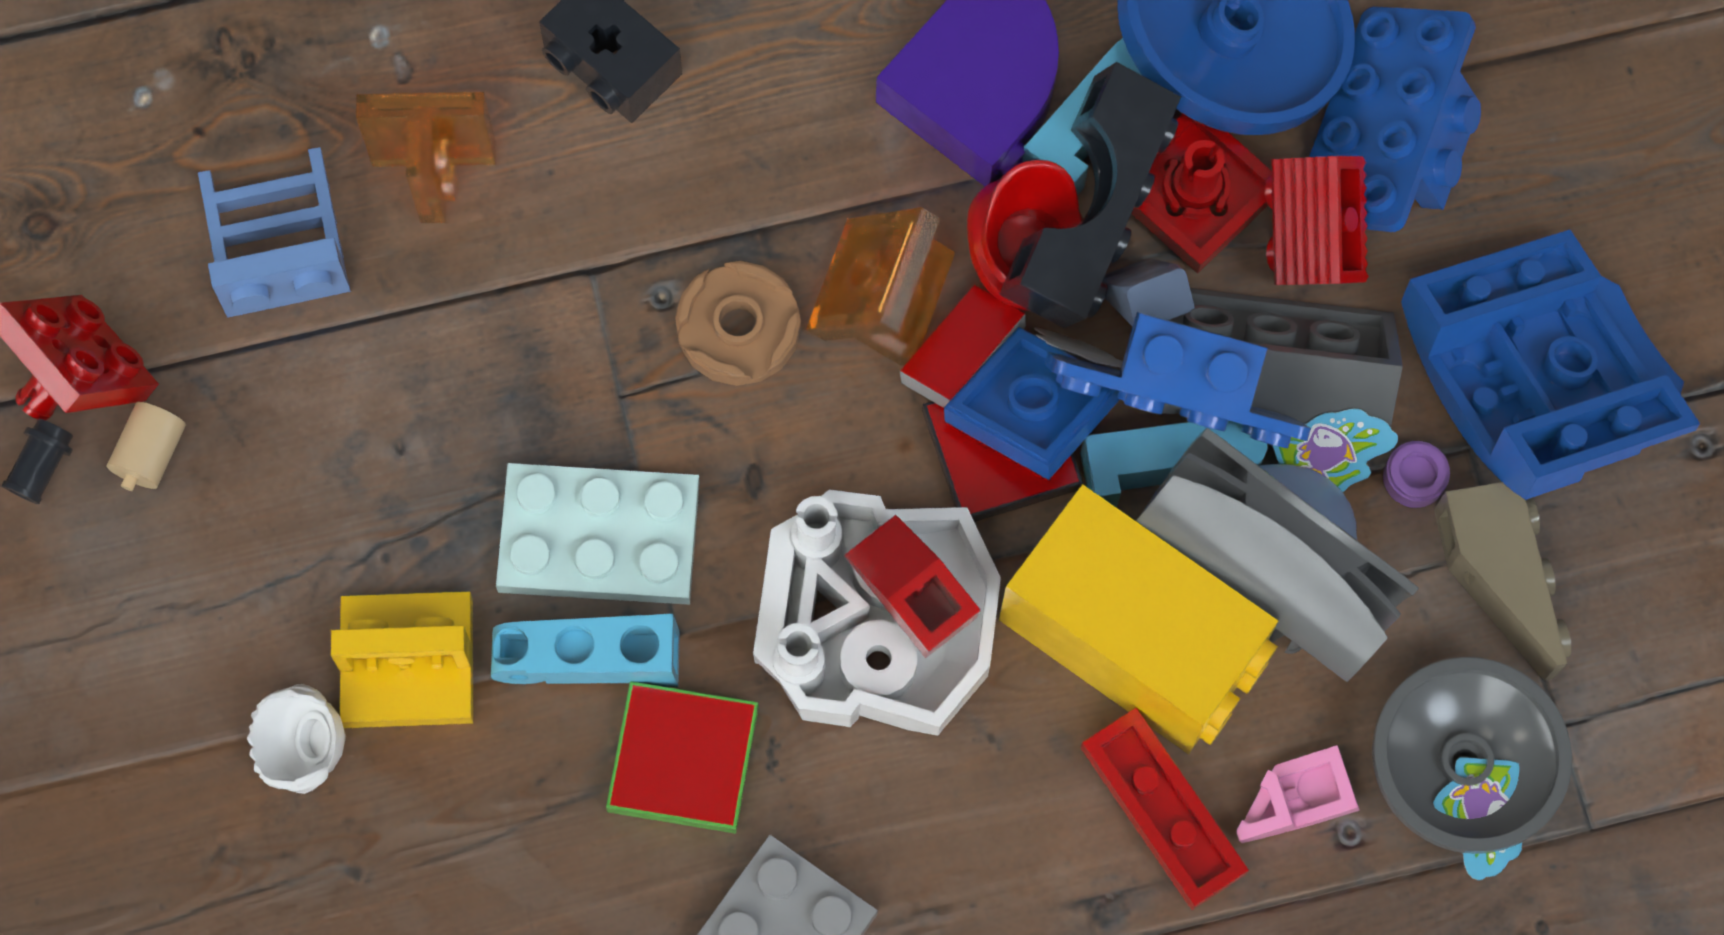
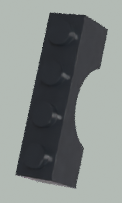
(1122, 129)

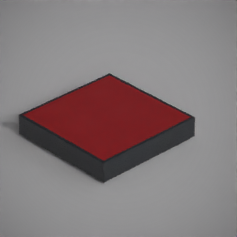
(988, 479)

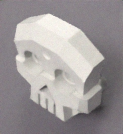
(825, 659)

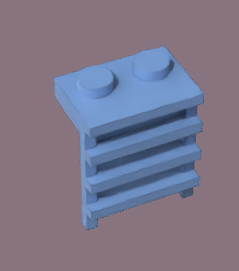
(280, 274)

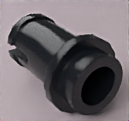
(38, 460)

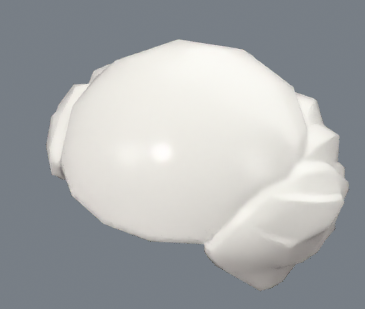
(295, 739)

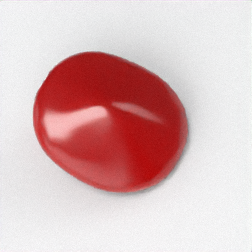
(1012, 208)

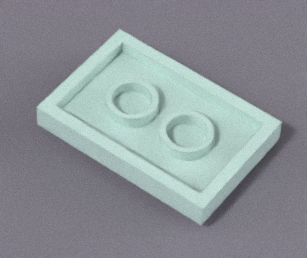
(598, 533)

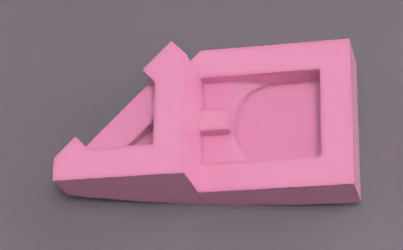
(1300, 795)

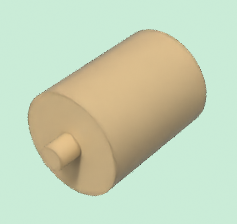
(145, 446)

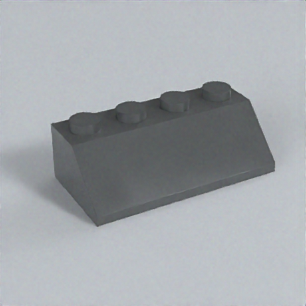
(1315, 356)

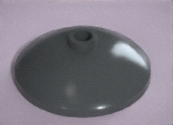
(1480, 713)

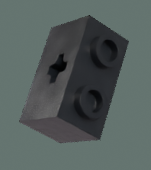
(621, 82)

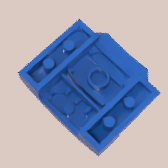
(1543, 364)

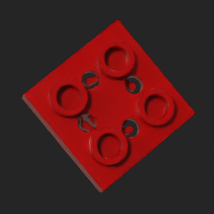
(1209, 172)
(71, 357)

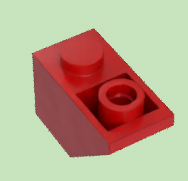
(913, 585)

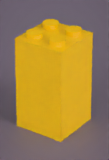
(1139, 621)

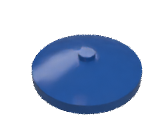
(1242, 61)

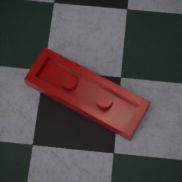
(1164, 808)

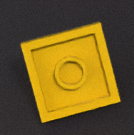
(405, 659)

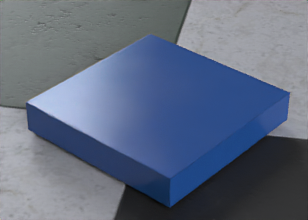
(1023, 410)

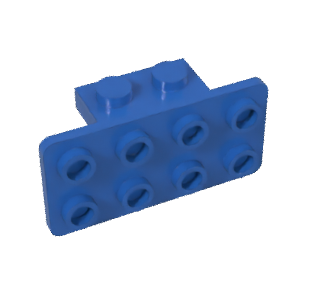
(1404, 110)
(1187, 368)

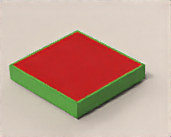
(682, 757)

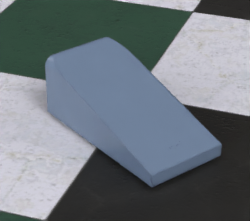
(1150, 289)

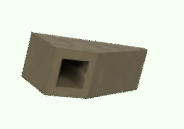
(1497, 560)

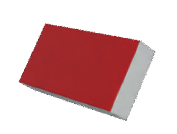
(960, 346)

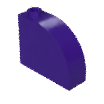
(976, 82)

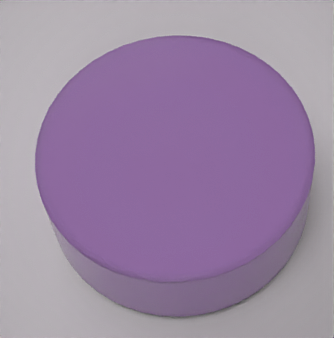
(1416, 474)

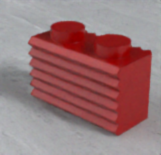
(1317, 220)

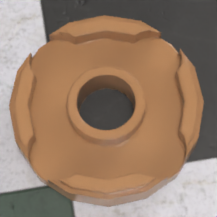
(745, 357)

